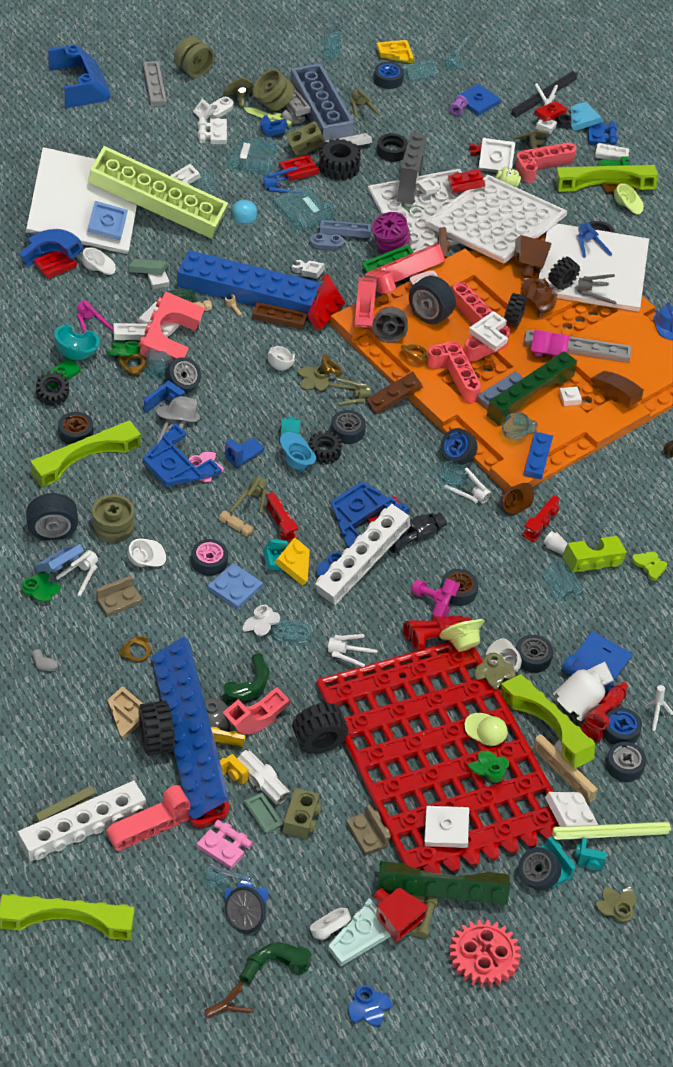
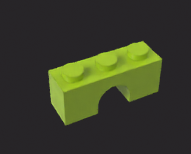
(582, 558)

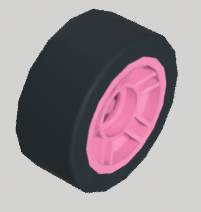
(209, 557)

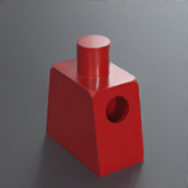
(399, 912)

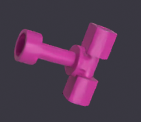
(440, 597)

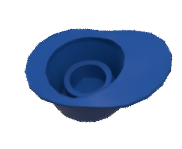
(664, 321)

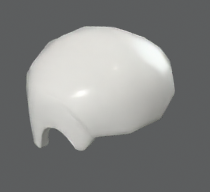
(280, 358)

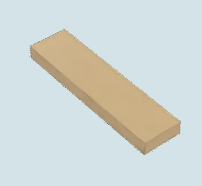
(564, 769)

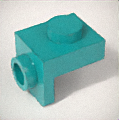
(290, 424)
(272, 552)
(590, 858)

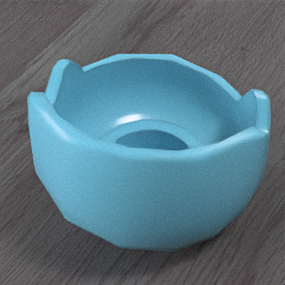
(244, 211)

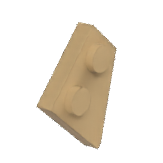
(125, 711)

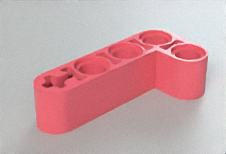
(545, 157)
(453, 357)
(151, 821)

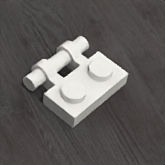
(217, 132)

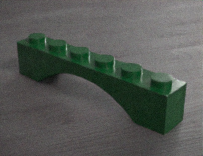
(511, 400)
(481, 887)

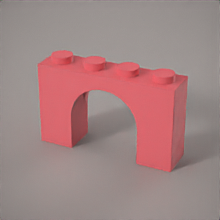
(170, 310)

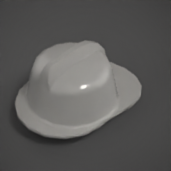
(180, 409)

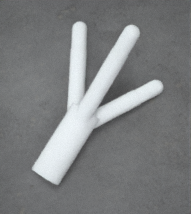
(552, 96)
(659, 700)

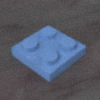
(107, 220)
(56, 560)
(235, 586)

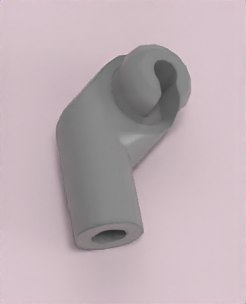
(44, 663)

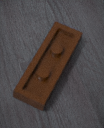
(279, 315)
(394, 393)

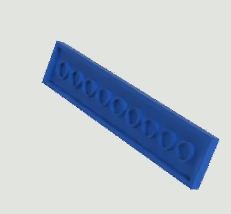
(194, 739)

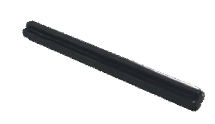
(535, 99)

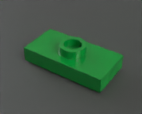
(68, 369)

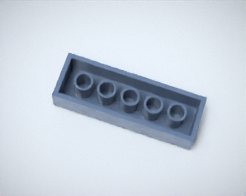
(324, 101)

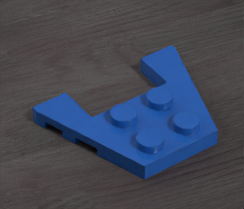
(170, 463)
(359, 505)

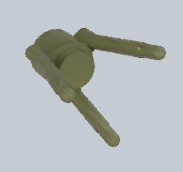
(361, 98)
(362, 390)
(256, 488)

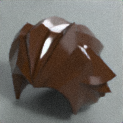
(539, 293)

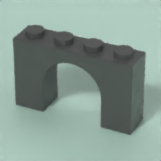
(411, 168)

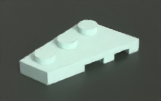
(359, 935)

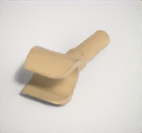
(232, 304)

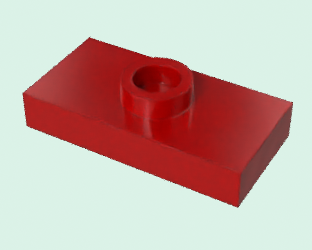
(550, 111)

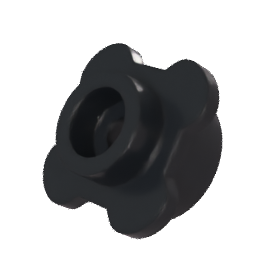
(563, 120)

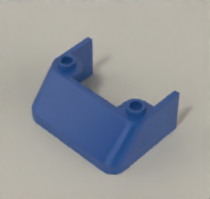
(91, 86)

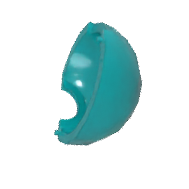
(75, 345)

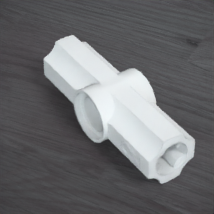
(264, 778)

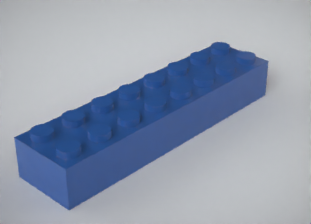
(247, 282)

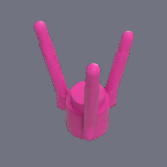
(87, 311)

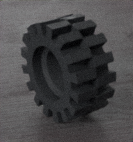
(564, 273)
(515, 309)
(52, 398)
(328, 440)

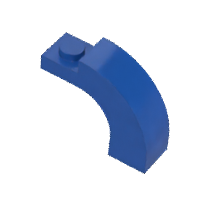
(50, 241)

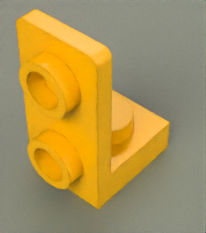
(231, 738)
(235, 769)

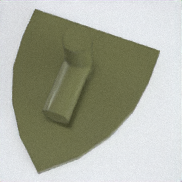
(239, 87)
(532, 136)

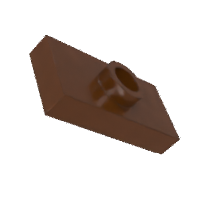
(442, 240)

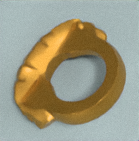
(421, 359)
(327, 364)
(132, 370)
(124, 651)

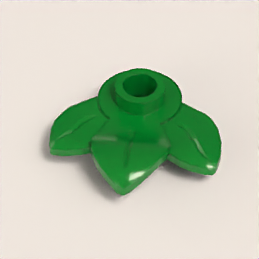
(124, 349)
(40, 587)
(490, 765)

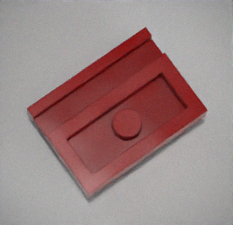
(305, 167)
(466, 180)
(54, 264)

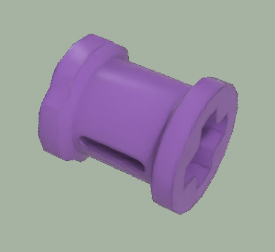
(457, 105)

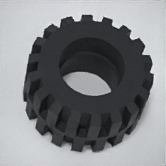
(339, 159)
(156, 728)
(320, 728)

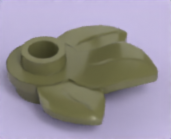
(314, 378)
(496, 671)
(615, 902)

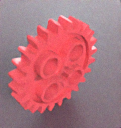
(484, 953)

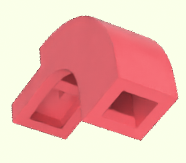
(365, 302)
(258, 716)

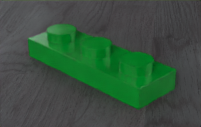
(386, 258)

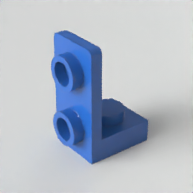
(164, 391)
(240, 454)

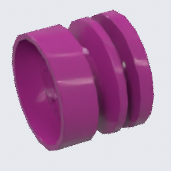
(391, 232)

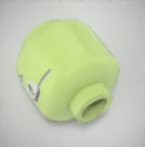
(509, 176)

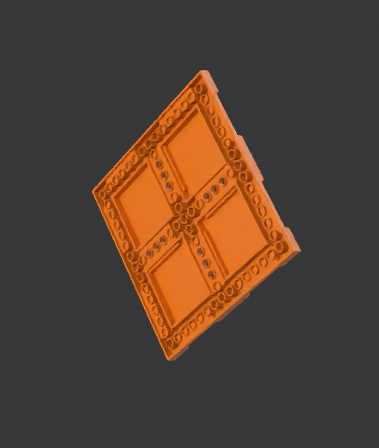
(575, 428)

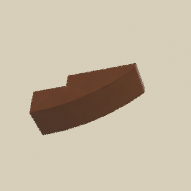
(618, 387)

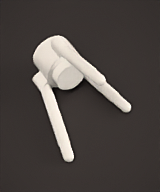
(480, 492)
(85, 562)
(338, 646)

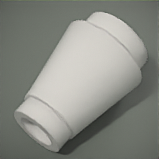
(555, 543)

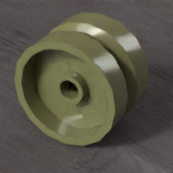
(194, 56)
(273, 89)
(113, 518)

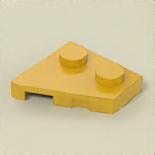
(396, 51)
(295, 561)

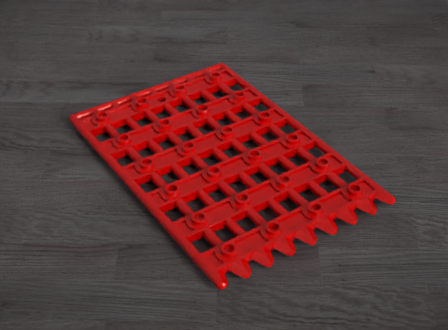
(485, 798)

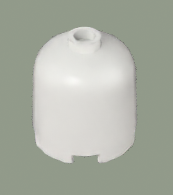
(581, 693)

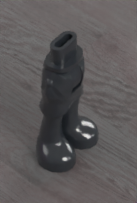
(421, 527)

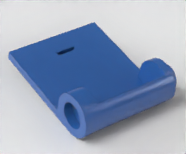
(594, 652)

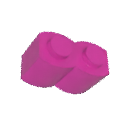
(549, 343)

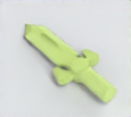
(276, 116)

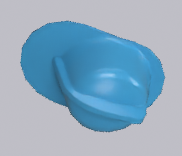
(297, 451)

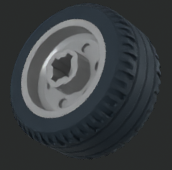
(432, 299)
(52, 516)

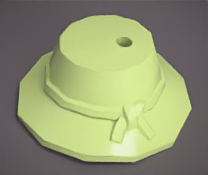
(464, 634)

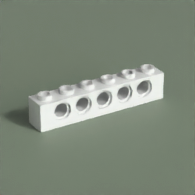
(361, 564)
(71, 819)

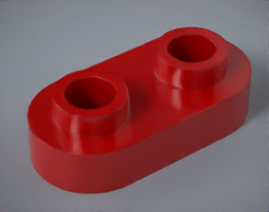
(211, 816)

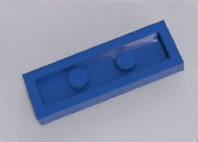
(538, 455)

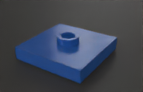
(480, 99)

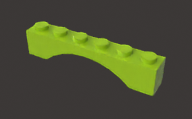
(636, 176)
(51, 466)
(524, 697)
(111, 920)

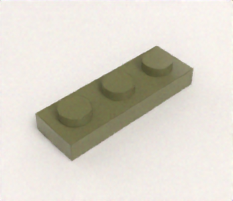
(78, 798)

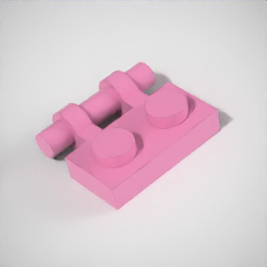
(221, 849)

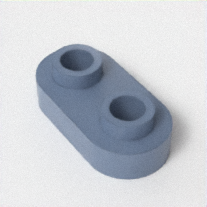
(327, 241)

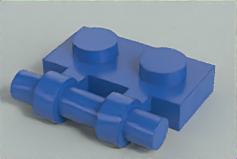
(597, 132)

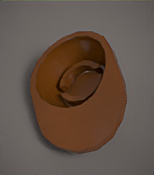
(517, 498)

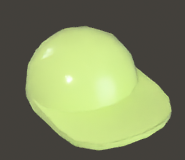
(628, 198)
(486, 728)

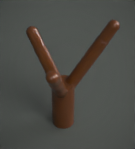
(217, 1008)

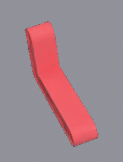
(405, 267)
(474, 310)

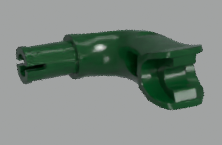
(248, 690)
(296, 958)

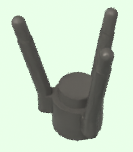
(586, 283)

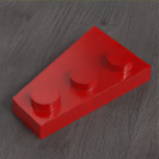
(326, 303)

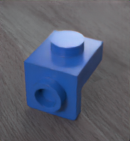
(273, 128)

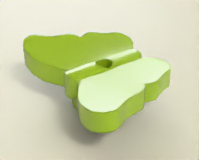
(651, 564)

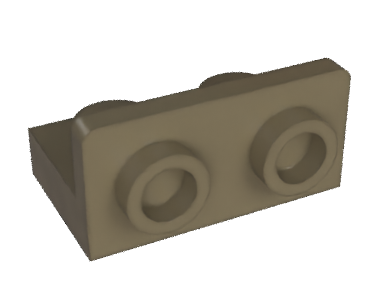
(118, 596)
(369, 831)

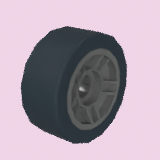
(348, 426)
(528, 648)
(532, 861)

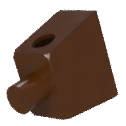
(530, 254)

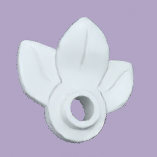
(262, 620)

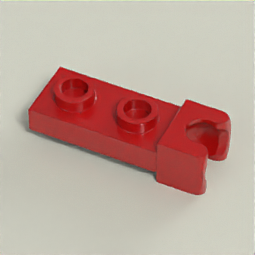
(542, 519)
(286, 525)

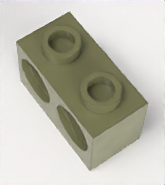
(306, 139)
(300, 813)

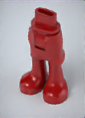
(422, 630)
(597, 719)

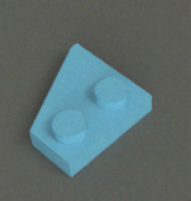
(584, 116)

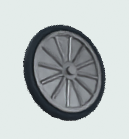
(245, 909)

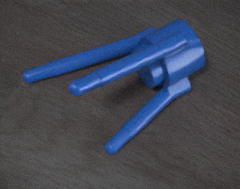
(271, 180)
(587, 233)

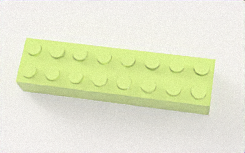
(157, 192)

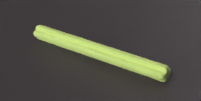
(611, 830)

